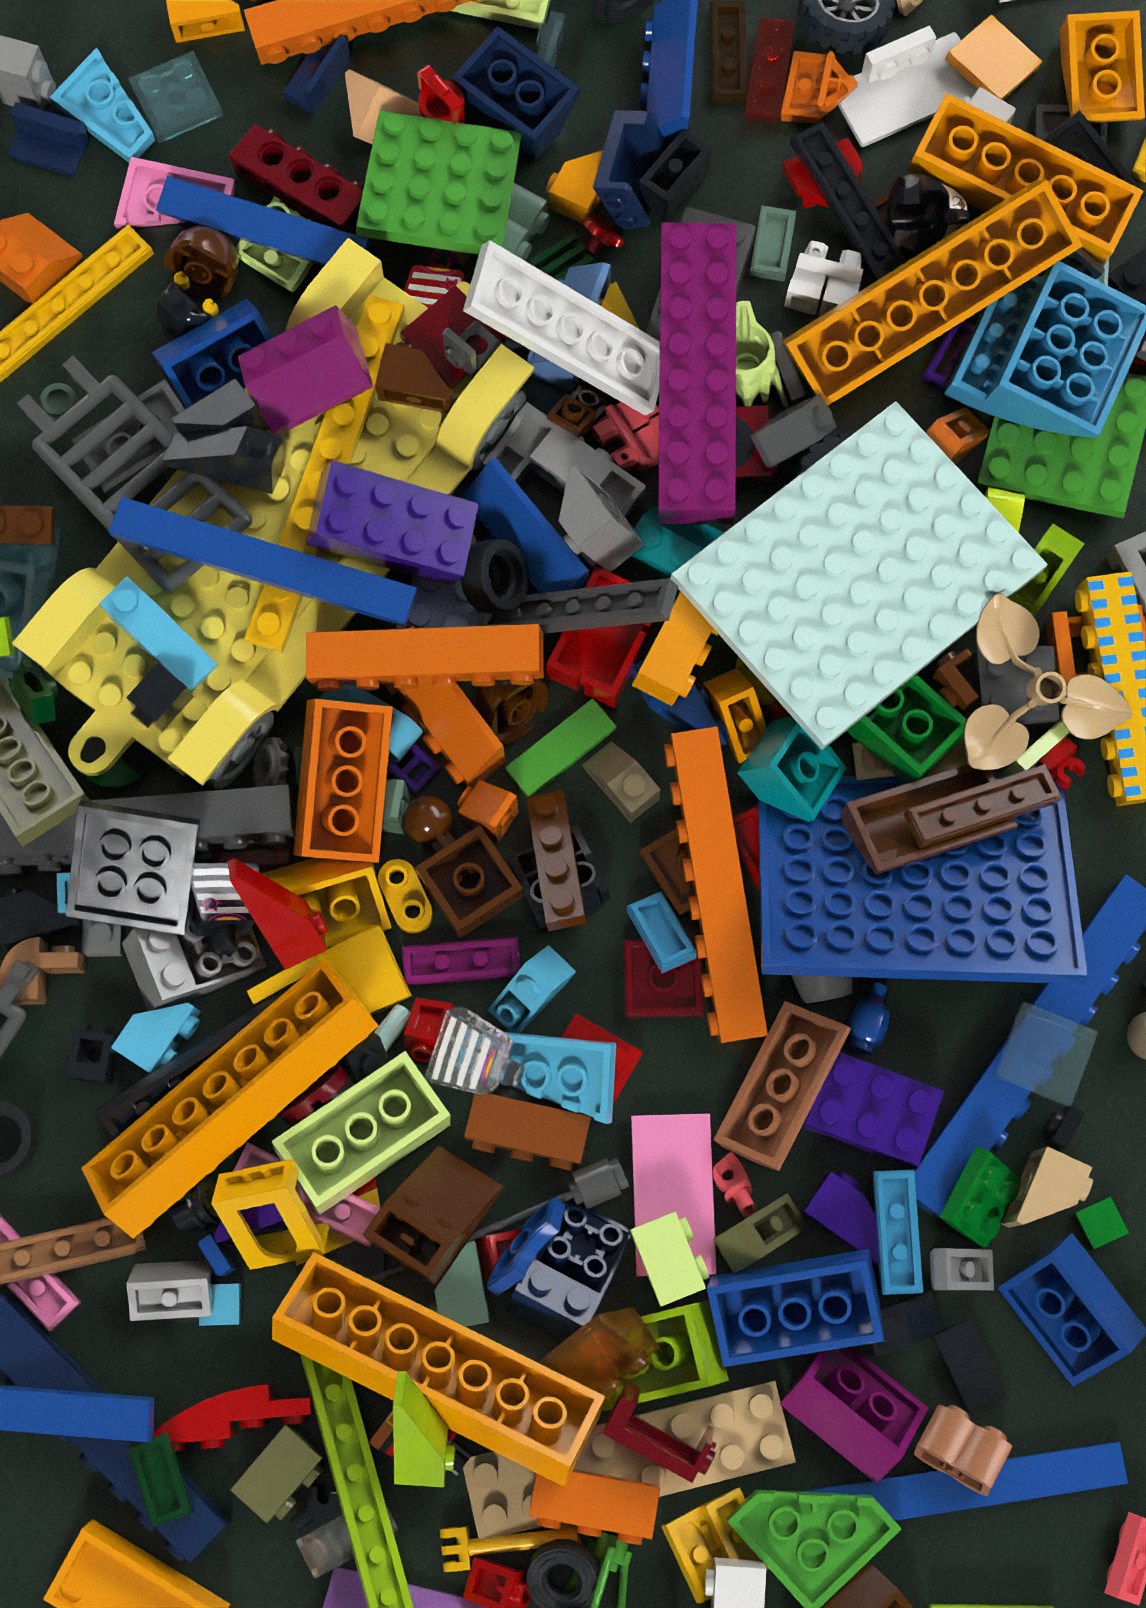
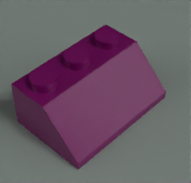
(306, 370)
(855, 1409)

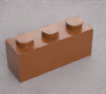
(527, 1130)

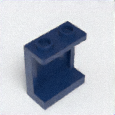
(628, 149)

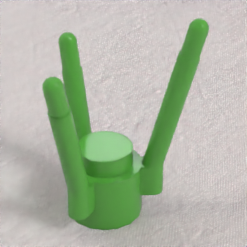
(609, 1554)

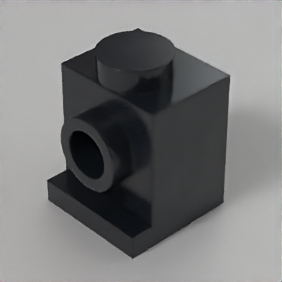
(80, 1065)

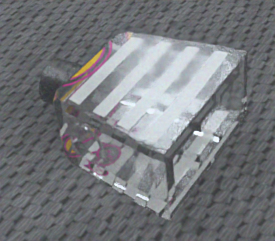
(472, 1055)

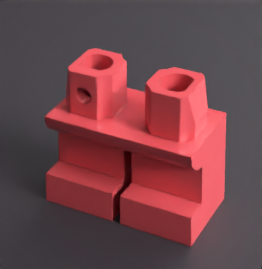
(635, 433)

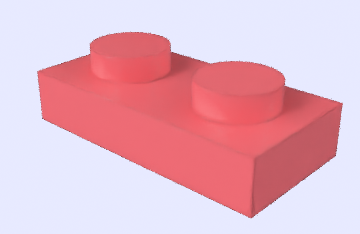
(1128, 1571)

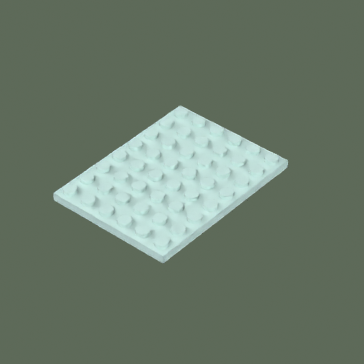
(857, 574)

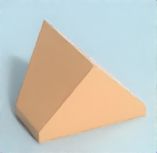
(366, 100)

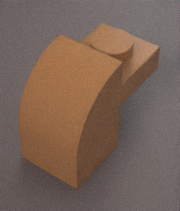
(35, 950)

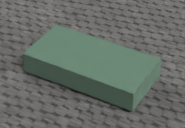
(772, 243)

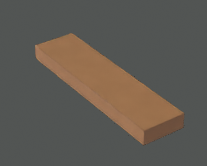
(65, 1250)

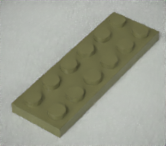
(34, 780)

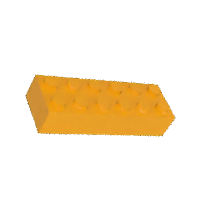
(995, 160)

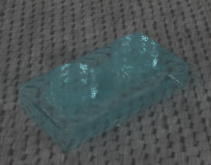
(551, 37)

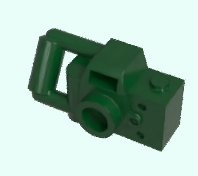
(34, 693)

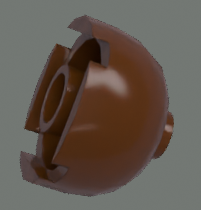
(206, 259)
(510, 707)

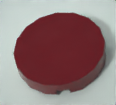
(320, 1091)

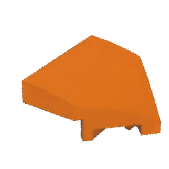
(814, 87)

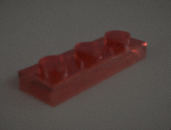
(769, 70)

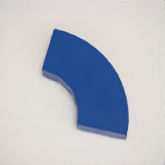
(534, 1235)

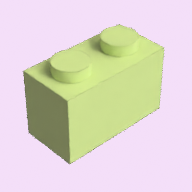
(669, 1259)

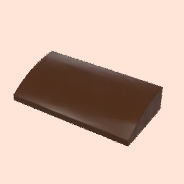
(883, 833)

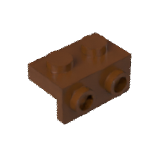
(951, 684)

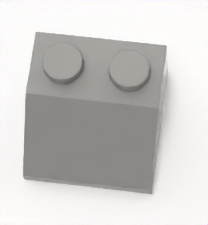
(595, 523)

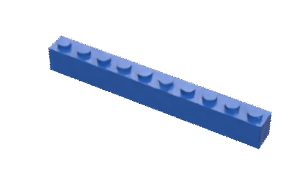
(993, 1102)

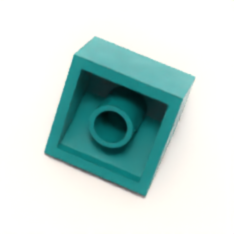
(668, 545)
(791, 770)

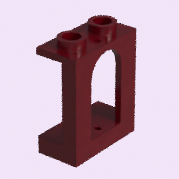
(656, 1443)

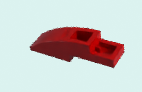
(215, 1418)

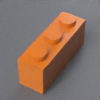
(597, 1504)

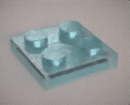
(176, 97)

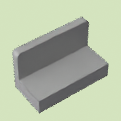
(170, 1290)

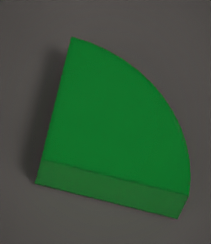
(117, 777)

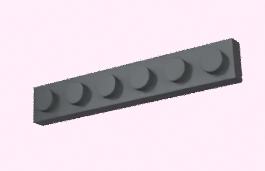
(592, 607)

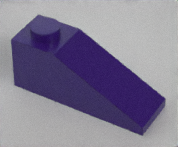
(844, 1213)

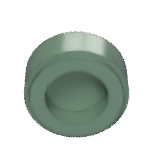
(57, 400)

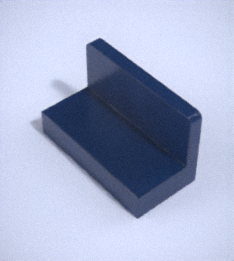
(318, 75)
(47, 139)

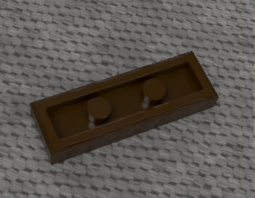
(728, 52)

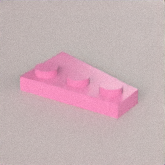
(144, 187)

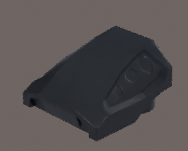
(592, 884)

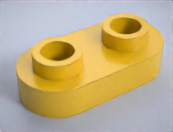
(405, 895)

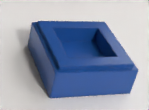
(217, 1256)

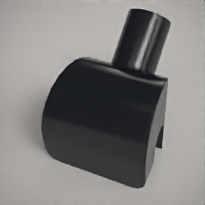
(317, 1507)

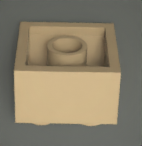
(1048, 1186)

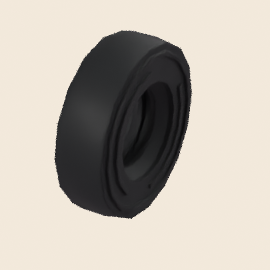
(562, 1552)

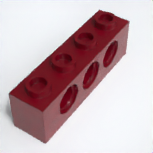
(262, 148)

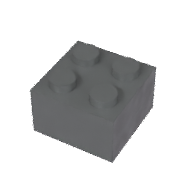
(1007, 685)

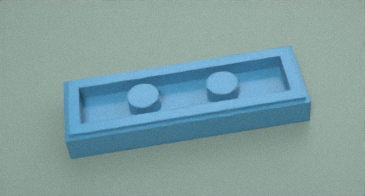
(897, 1232)

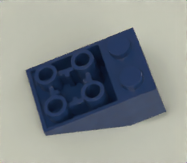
(570, 1272)

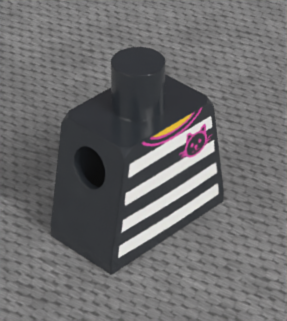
(217, 908)

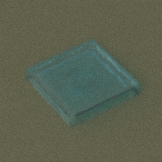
(1046, 1054)

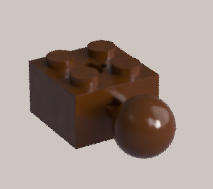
(472, 855)

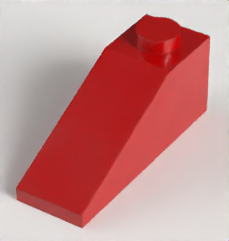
(280, 914)

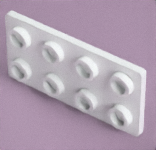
(903, 85)

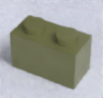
(279, 1473)

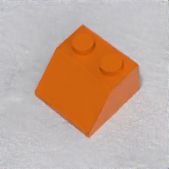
(33, 257)

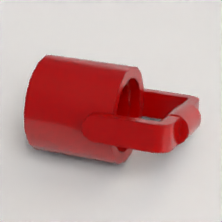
(440, 97)

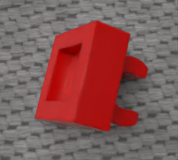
(1061, 759)

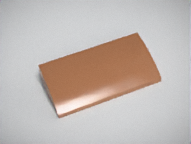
(781, 1086)

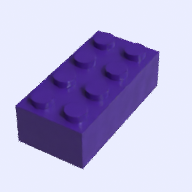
(392, 523)

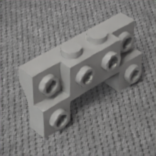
(551, 451)

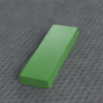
(560, 748)

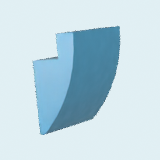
(1051, 353)

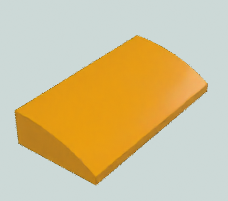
(115, 1573)

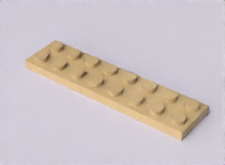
(745, 1426)

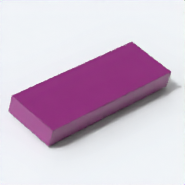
(461, 961)

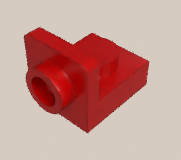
(424, 1027)
(496, 1585)

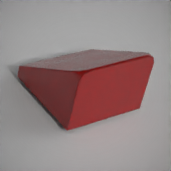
(491, 1248)

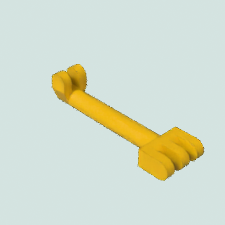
(506, 1543)

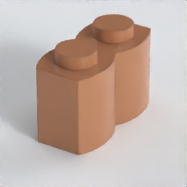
(963, 1449)

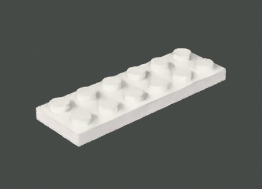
(564, 327)

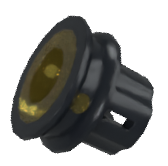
(196, 1207)

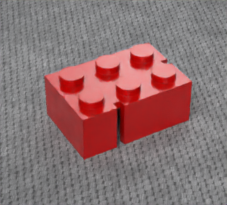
(599, 656)

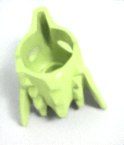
(755, 359)

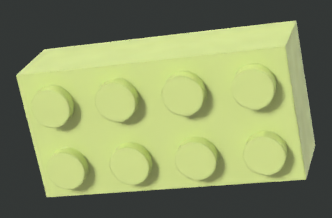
(362, 1132)

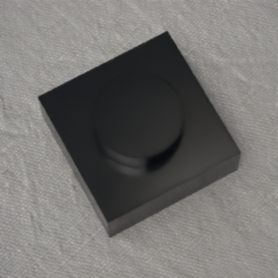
(365, 1058)
(1063, 1126)

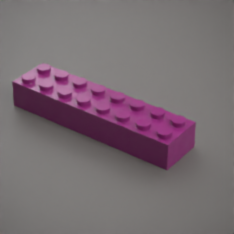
(697, 374)

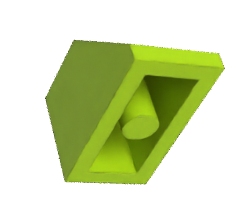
(1058, 551)

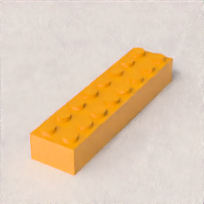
(933, 292)
(227, 1099)
(466, 1377)

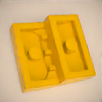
(369, 970)
(705, 1535)

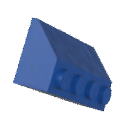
(670, 66)
(510, 515)
(796, 1308)

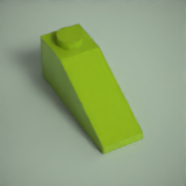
(419, 1438)

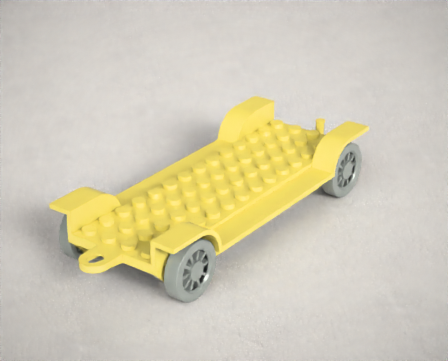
(234, 704)

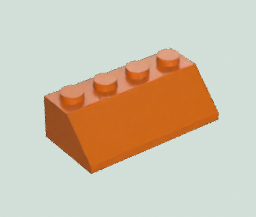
(454, 730)
(342, 780)

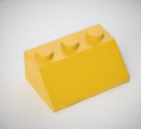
(341, 890)

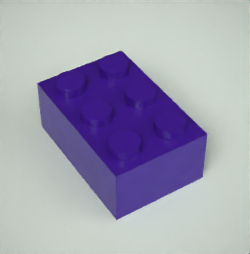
(875, 1111)

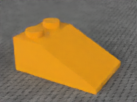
(1103, 65)

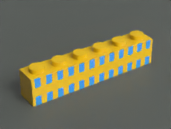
(1119, 657)

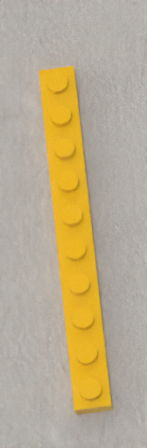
(336, 442)

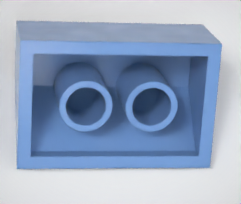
(591, 282)

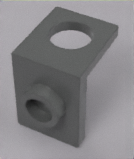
(463, 355)

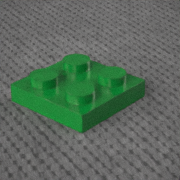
(981, 1198)

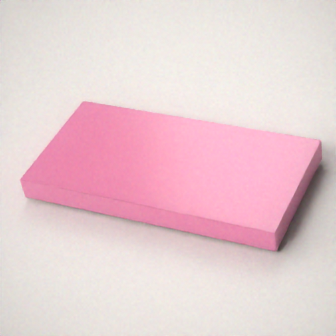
(675, 1175)

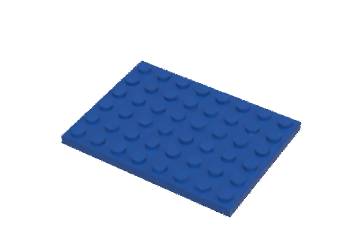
(965, 914)

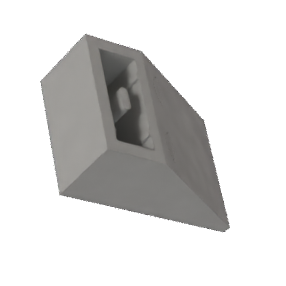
(185, 966)

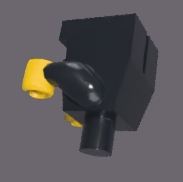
(178, 311)

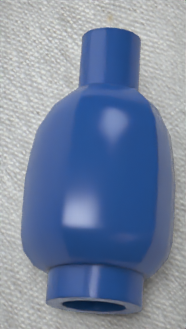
(869, 1021)

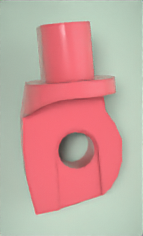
(737, 1189)

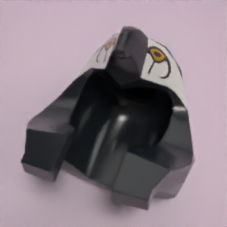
(923, 211)

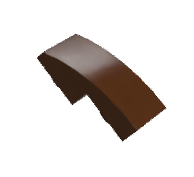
(578, 411)

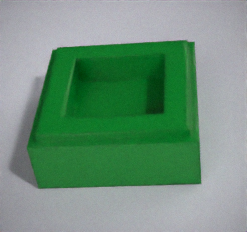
(1100, 1223)

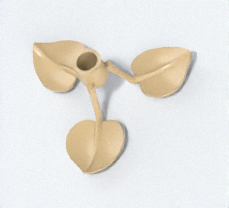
(1090, 702)

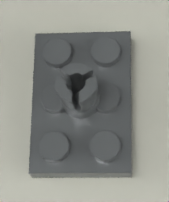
(164, 405)

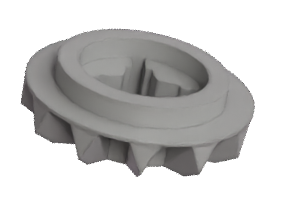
(271, 763)

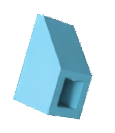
(531, 990)
(155, 1034)

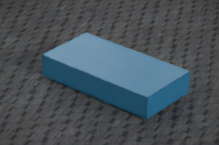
(661, 932)

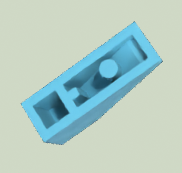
(157, 633)

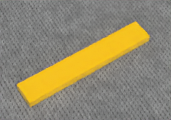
(71, 298)

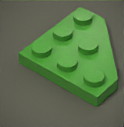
(813, 1537)

